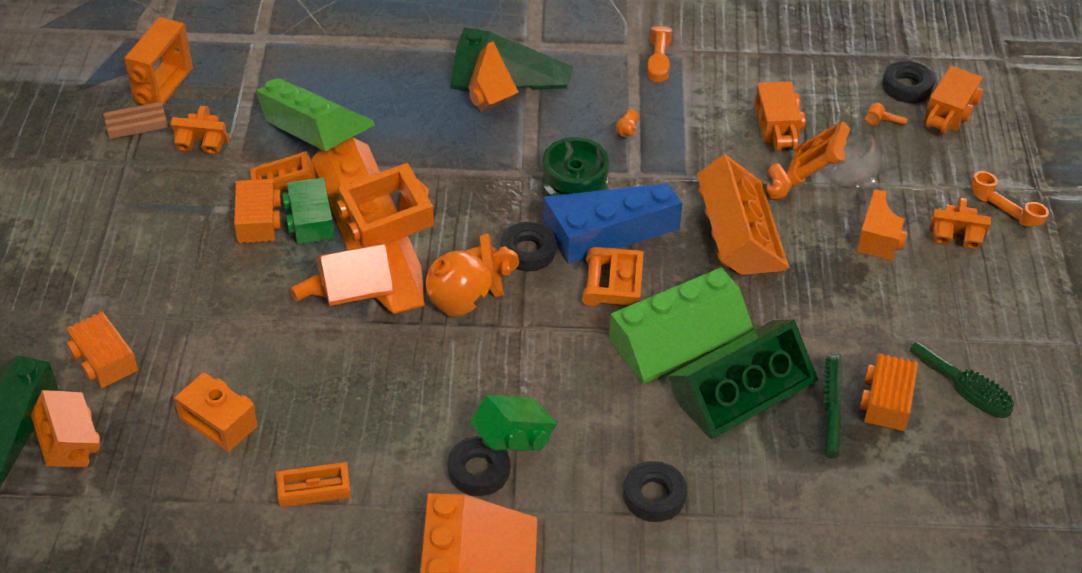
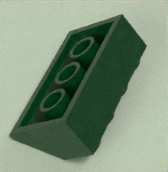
(744, 377)

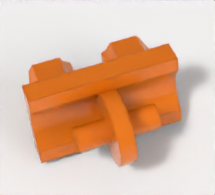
(200, 128)
(960, 221)
(498, 262)

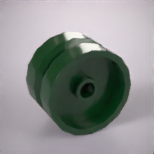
(574, 167)

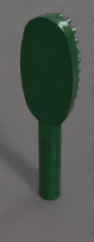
(970, 385)
(833, 398)

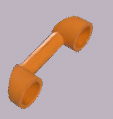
(658, 63)
(984, 187)

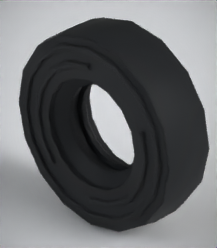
(905, 92)
(531, 232)
(477, 484)
(655, 510)

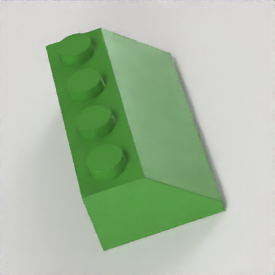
(309, 115)
(680, 325)

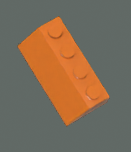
(741, 218)

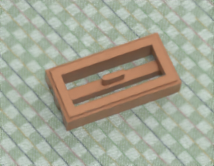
(135, 120)

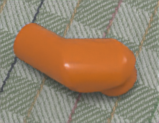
(626, 125)
(781, 182)
(308, 287)

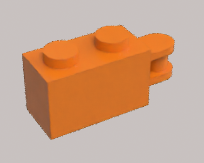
(954, 100)
(779, 114)

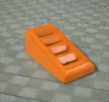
(289, 169)

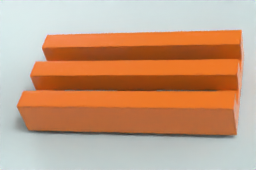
(313, 489)

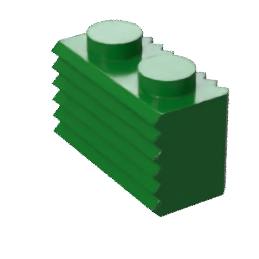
(310, 210)

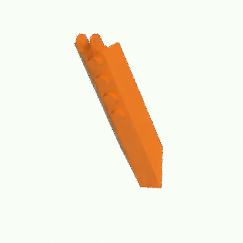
(352, 162)

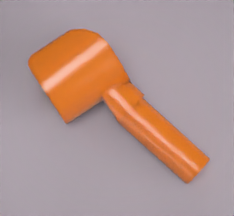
(877, 112)

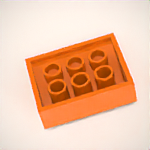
(476, 537)

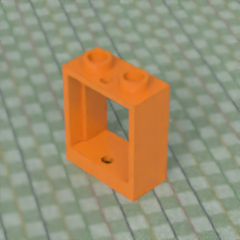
(159, 41)
(391, 227)

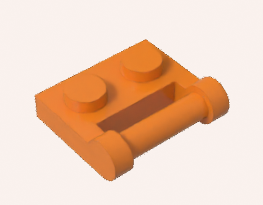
(818, 153)
(624, 276)

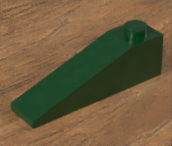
(523, 63)
(20, 388)

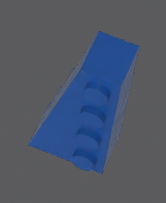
(610, 217)

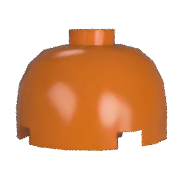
(457, 282)

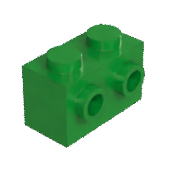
(513, 423)

